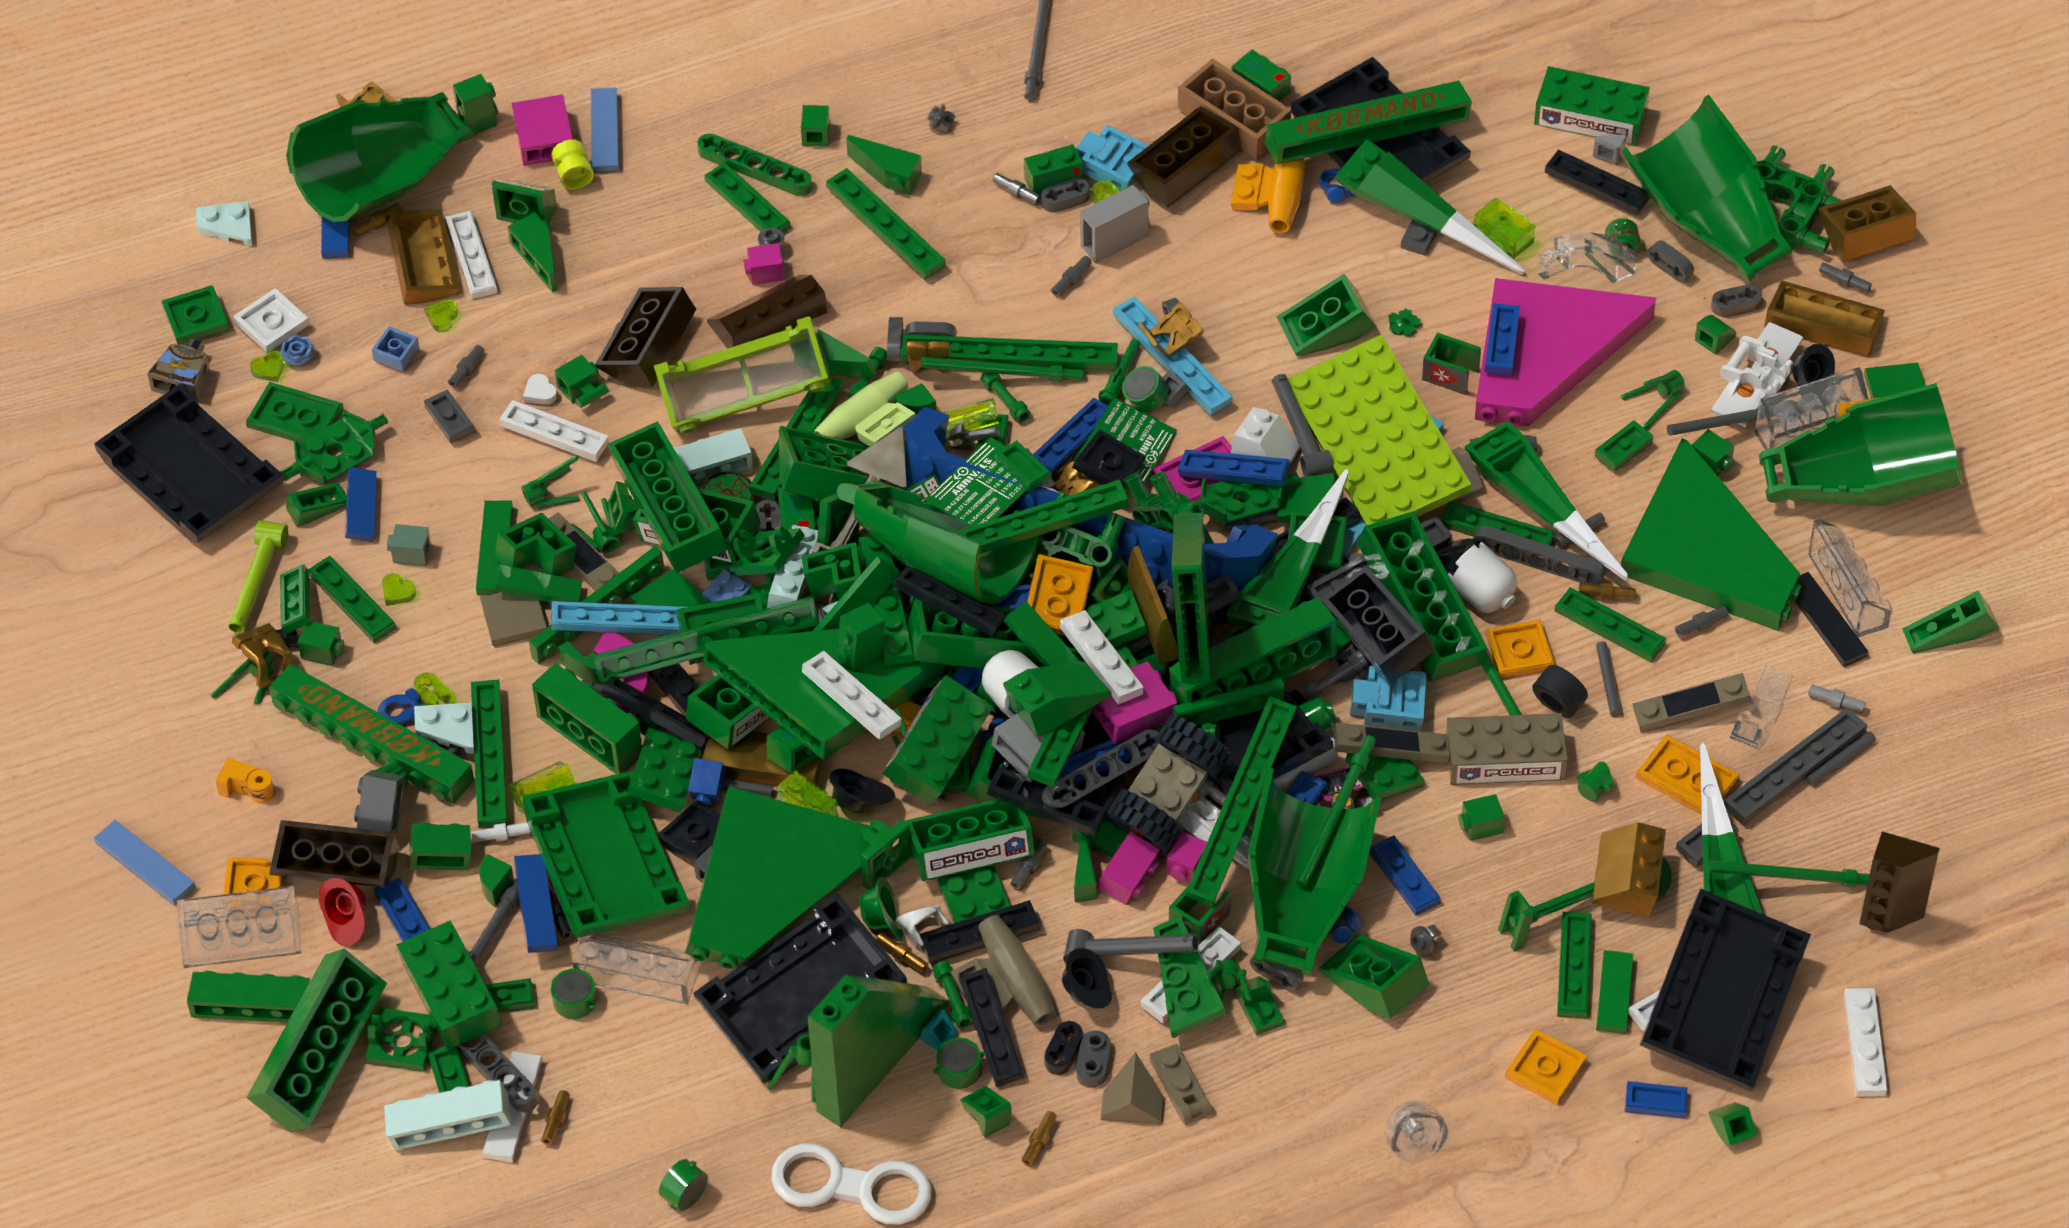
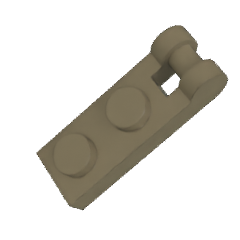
(1179, 1082)

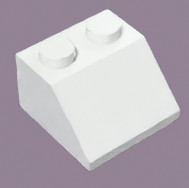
(1265, 436)

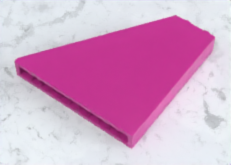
(1557, 345)

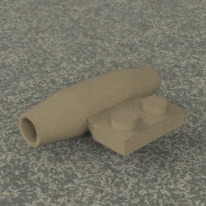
(1010, 972)

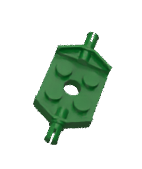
(350, 435)
(1222, 501)

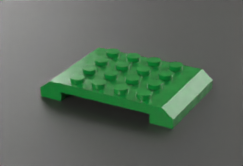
(603, 855)

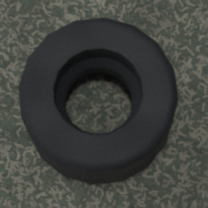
(1560, 691)

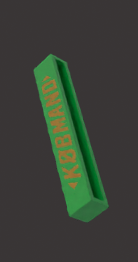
(1368, 120)
(371, 733)

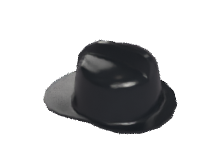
(1814, 364)
(1452, 552)
(858, 792)
(1087, 979)

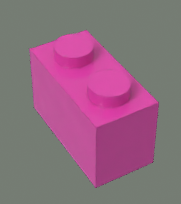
(1128, 868)

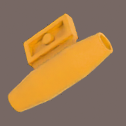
(1277, 187)

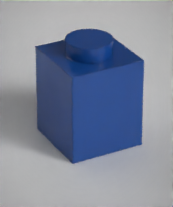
(707, 781)

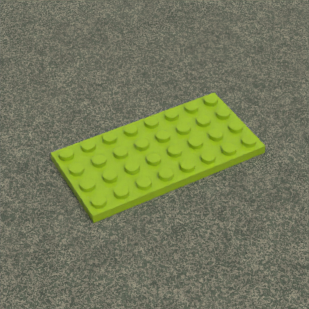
(1379, 432)

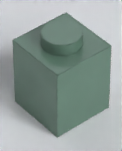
(409, 544)

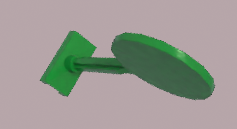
(1519, 914)

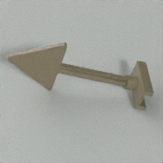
(881, 462)

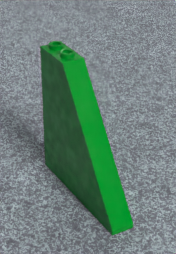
(1709, 547)
(1191, 596)
(772, 678)
(769, 874)
(861, 1037)

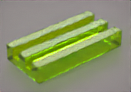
(970, 419)

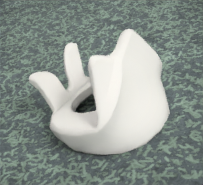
(913, 918)

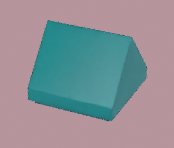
(938, 1030)

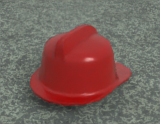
(343, 910)

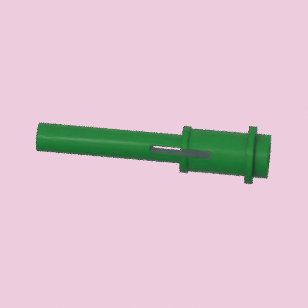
(1116, 380)

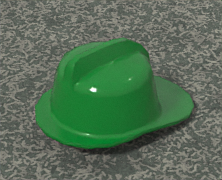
(880, 908)

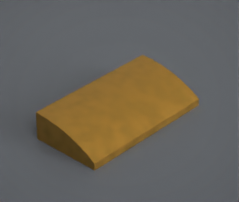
(422, 255)
(1825, 317)
(1151, 609)
(748, 761)

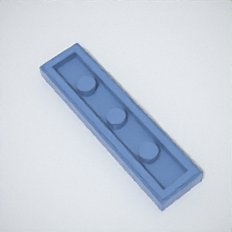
(604, 129)
(144, 862)

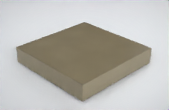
(512, 617)

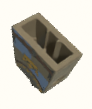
(180, 366)

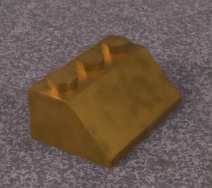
(1868, 223)
(1629, 868)

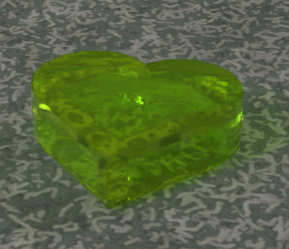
(441, 315)
(268, 367)
(397, 590)

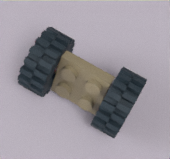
(1168, 783)

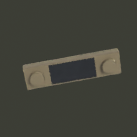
(588, 561)
(1691, 702)
(1392, 742)

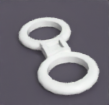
(851, 1184)

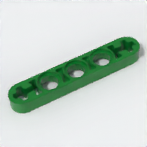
(761, 173)

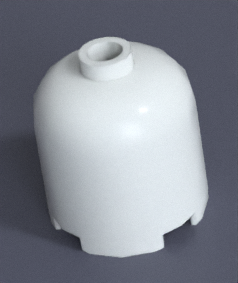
(1484, 580)
(1000, 669)

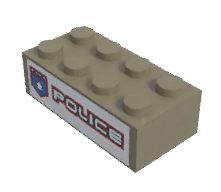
(1506, 748)

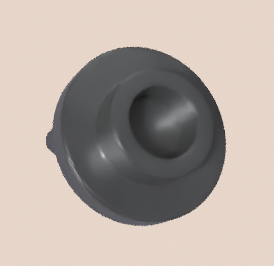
(937, 118)
(771, 236)
(1423, 938)

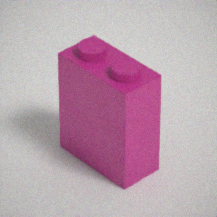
(540, 127)
(1139, 713)

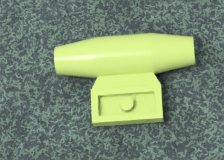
(869, 412)

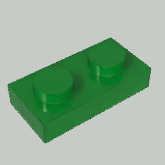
(1624, 445)

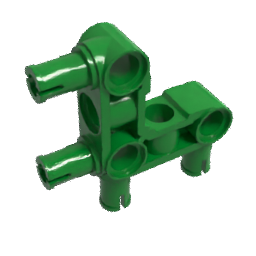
(1802, 194)
(1159, 508)
(1080, 543)

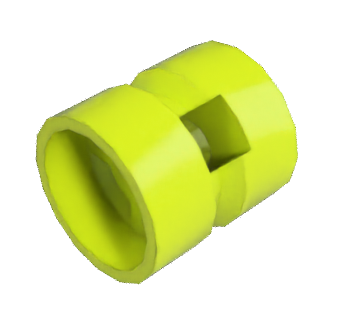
(572, 164)

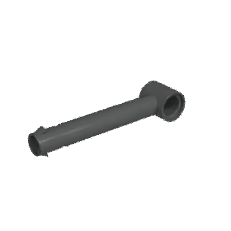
(1314, 461)
(1130, 945)

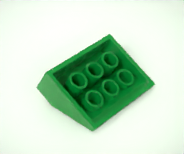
(816, 463)

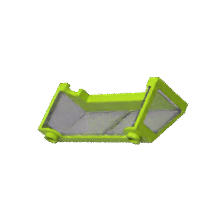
(744, 376)

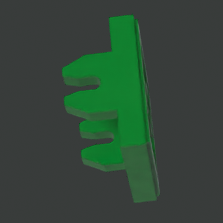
(748, 548)
(882, 842)
(414, 1061)

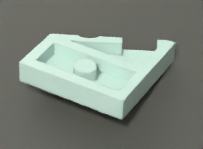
(226, 221)
(446, 724)

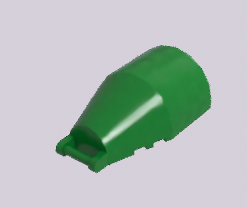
(371, 152)
(1712, 190)
(1870, 455)
(931, 542)
(1292, 917)

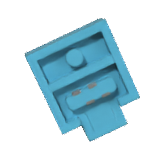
(1107, 156)
(1390, 705)

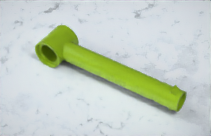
(267, 537)

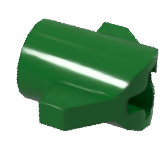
(1595, 781)

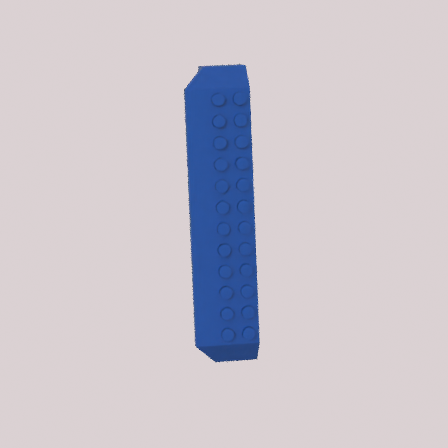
(1240, 560)

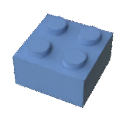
(395, 348)
(726, 587)

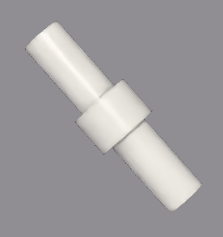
(500, 832)

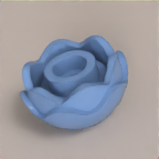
(297, 350)

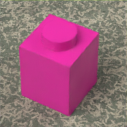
(764, 264)
(1185, 857)

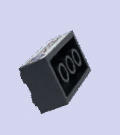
(1378, 624)

